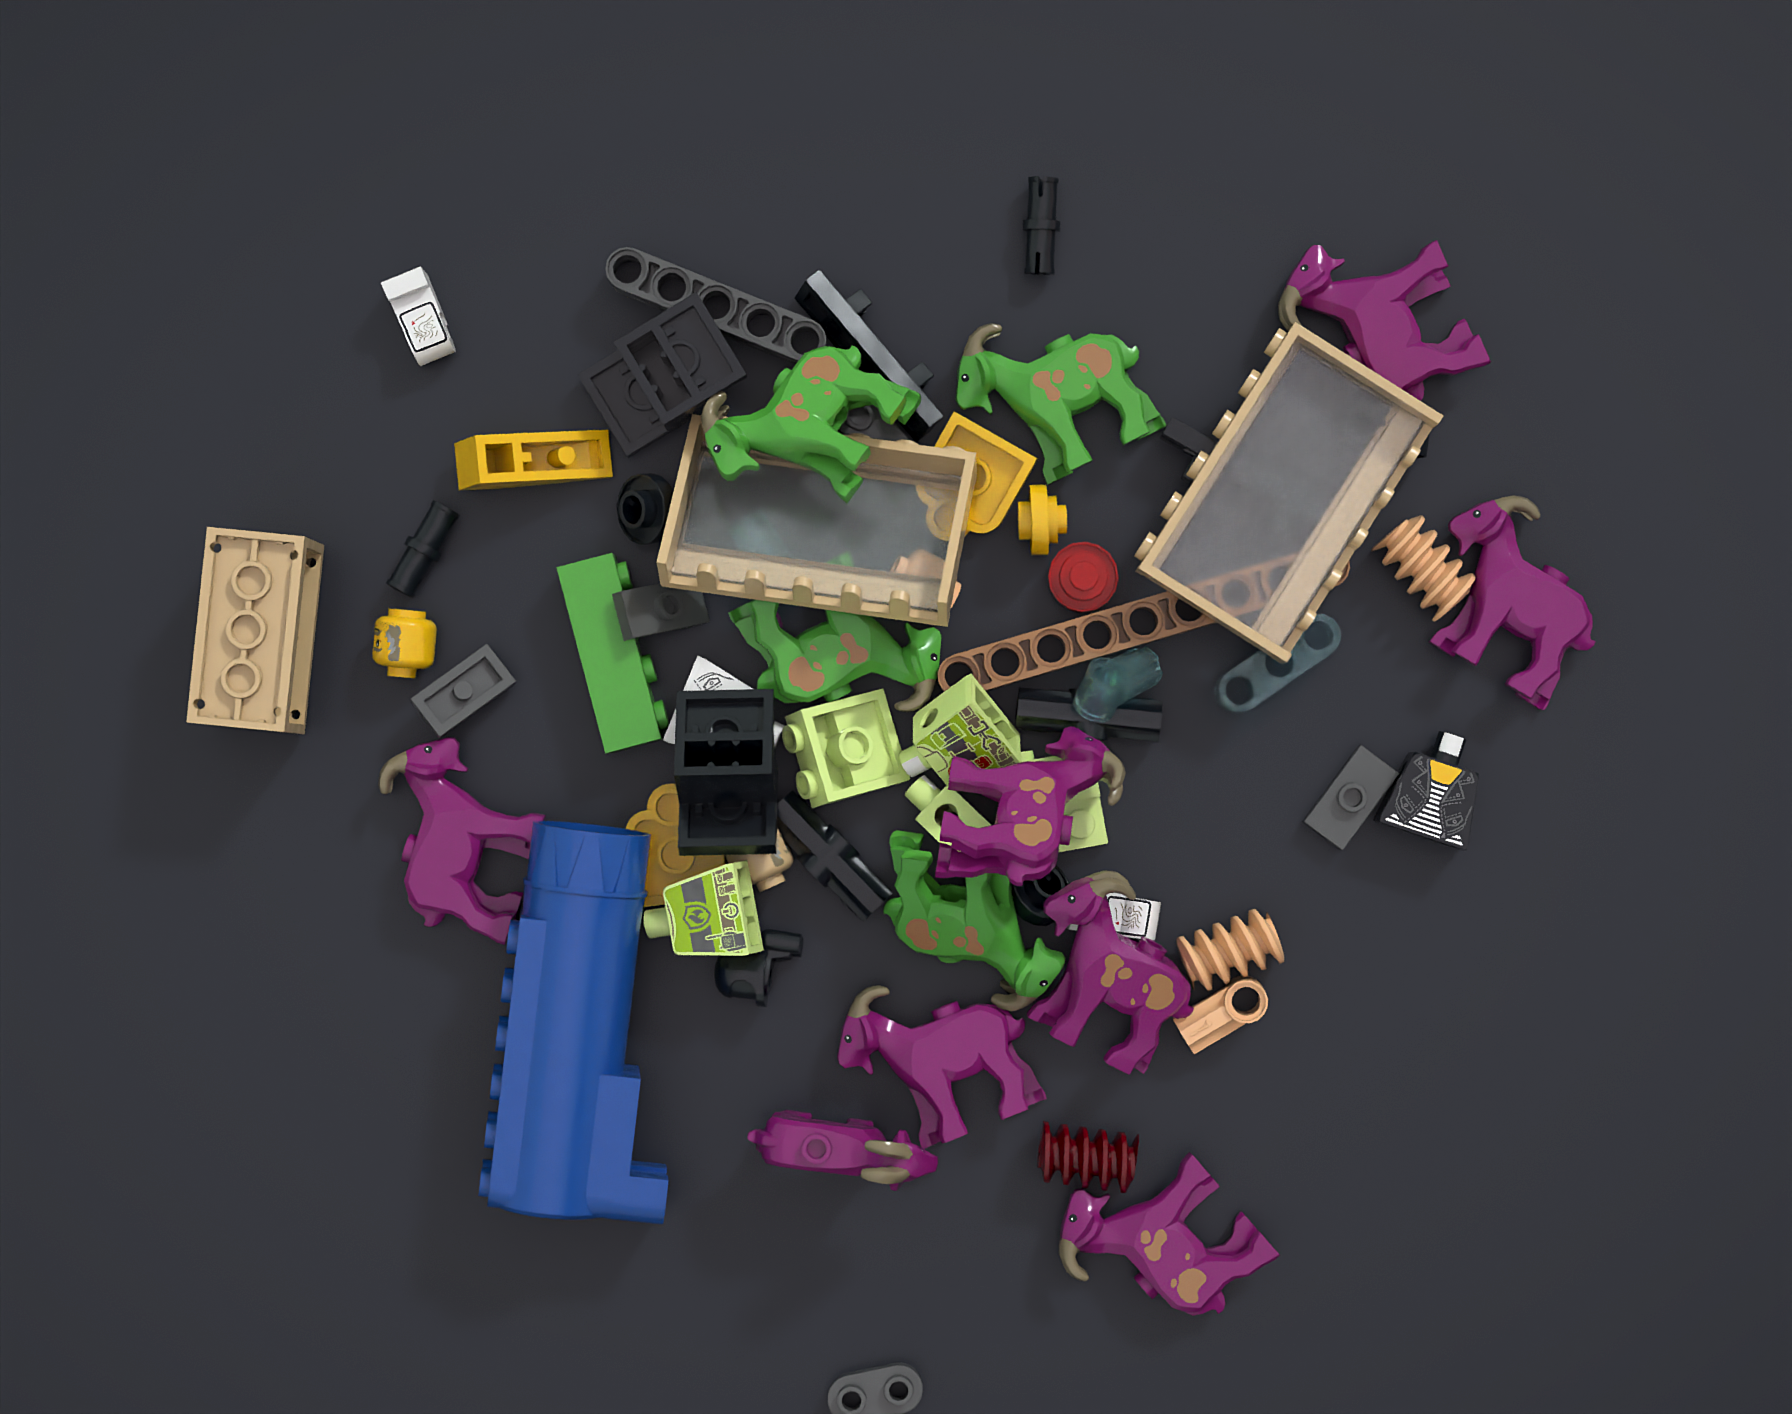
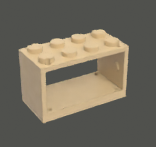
(255, 630)

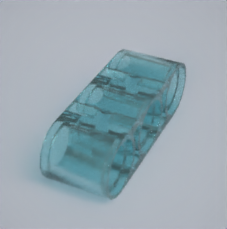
(1264, 684)

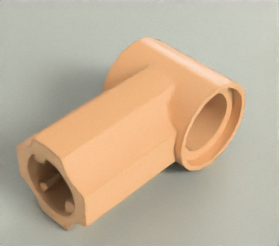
(1217, 1016)

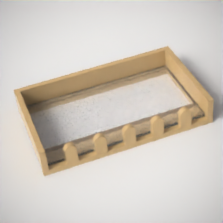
(1286, 491)
(796, 543)

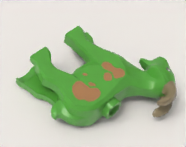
(1058, 387)
(805, 419)
(836, 653)
(967, 924)

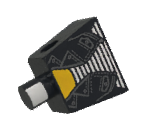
(1433, 795)

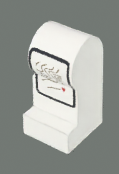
(419, 315)
(1132, 917)

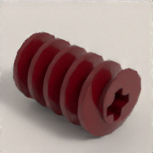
(1087, 1156)

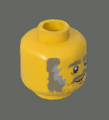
(404, 642)

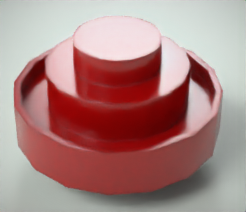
(1083, 577)

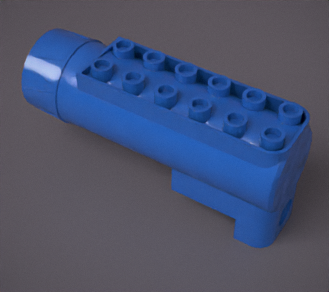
(564, 1078)

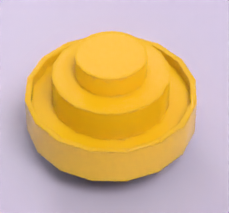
(1041, 520)

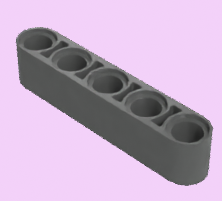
(742, 305)

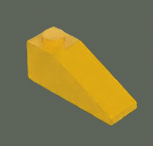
(532, 459)

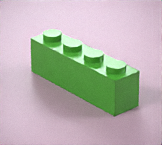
(613, 668)

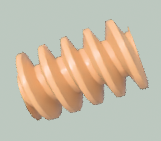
(1425, 566)
(1229, 949)

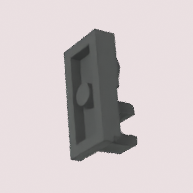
(463, 691)

